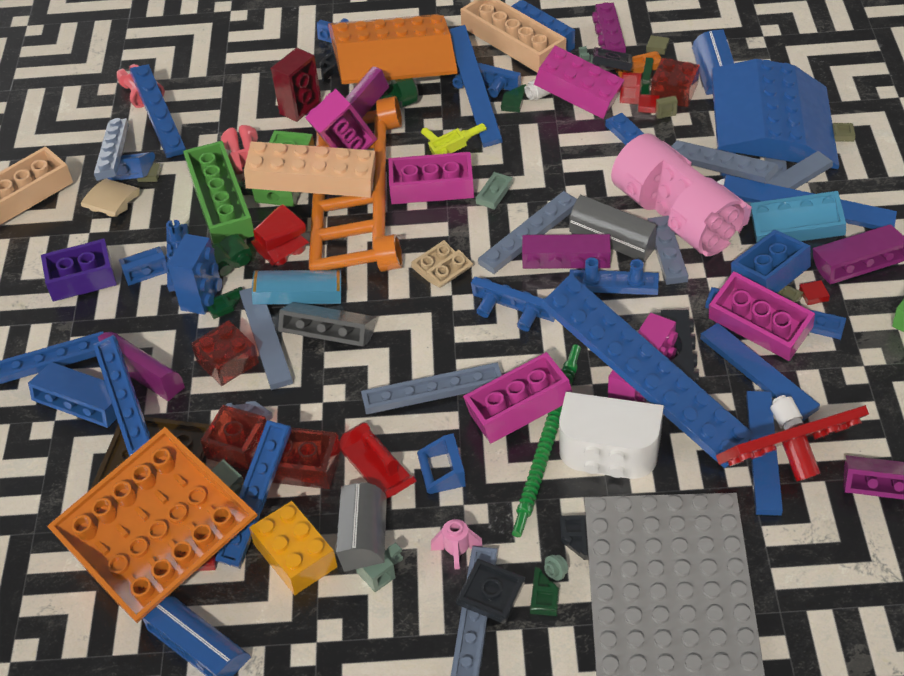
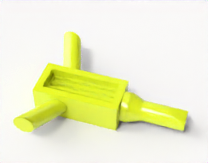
(452, 140)

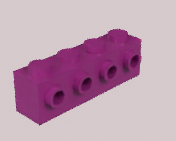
(608, 27)
(565, 251)

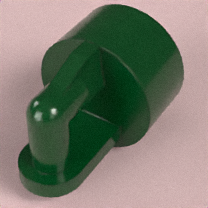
(404, 90)

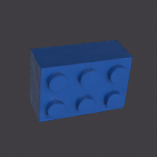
(773, 261)
(195, 274)

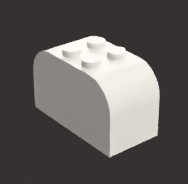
(609, 435)

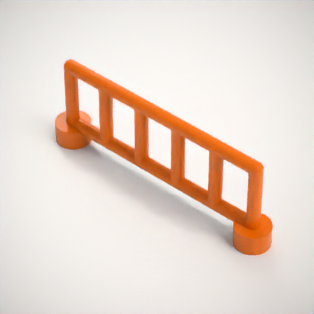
(385, 249)

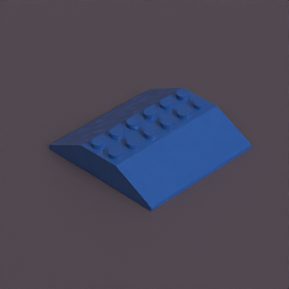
(772, 111)

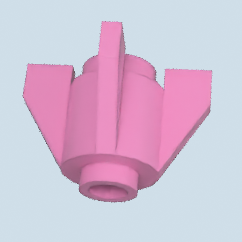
(455, 539)

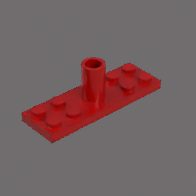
(795, 443)

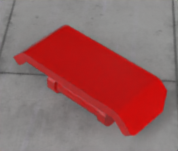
(374, 460)

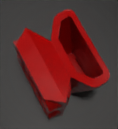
(280, 236)

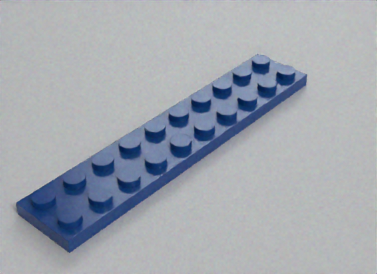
(645, 368)

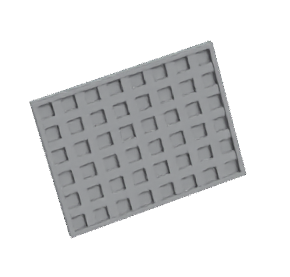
(671, 586)

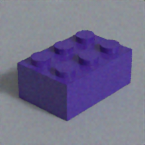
(78, 270)

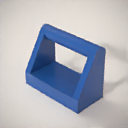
(134, 166)
(143, 265)
(453, 479)

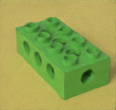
(283, 197)

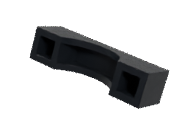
(685, 342)

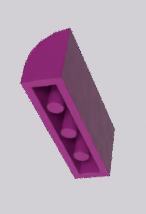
(368, 91)
(859, 254)
(147, 369)
(874, 477)

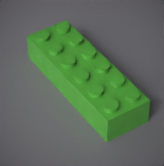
(218, 192)

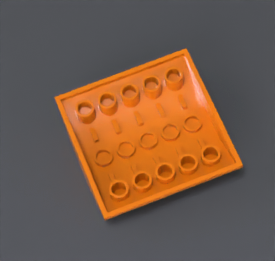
(396, 45)
(151, 523)

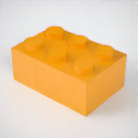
(293, 547)

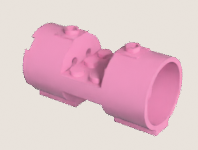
(664, 181)

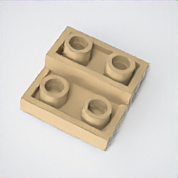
(110, 197)
(441, 264)

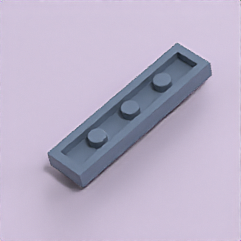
(668, 252)

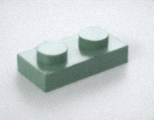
(494, 190)

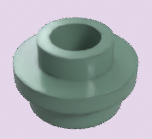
(556, 567)

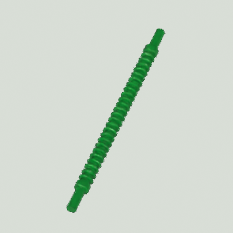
(542, 453)

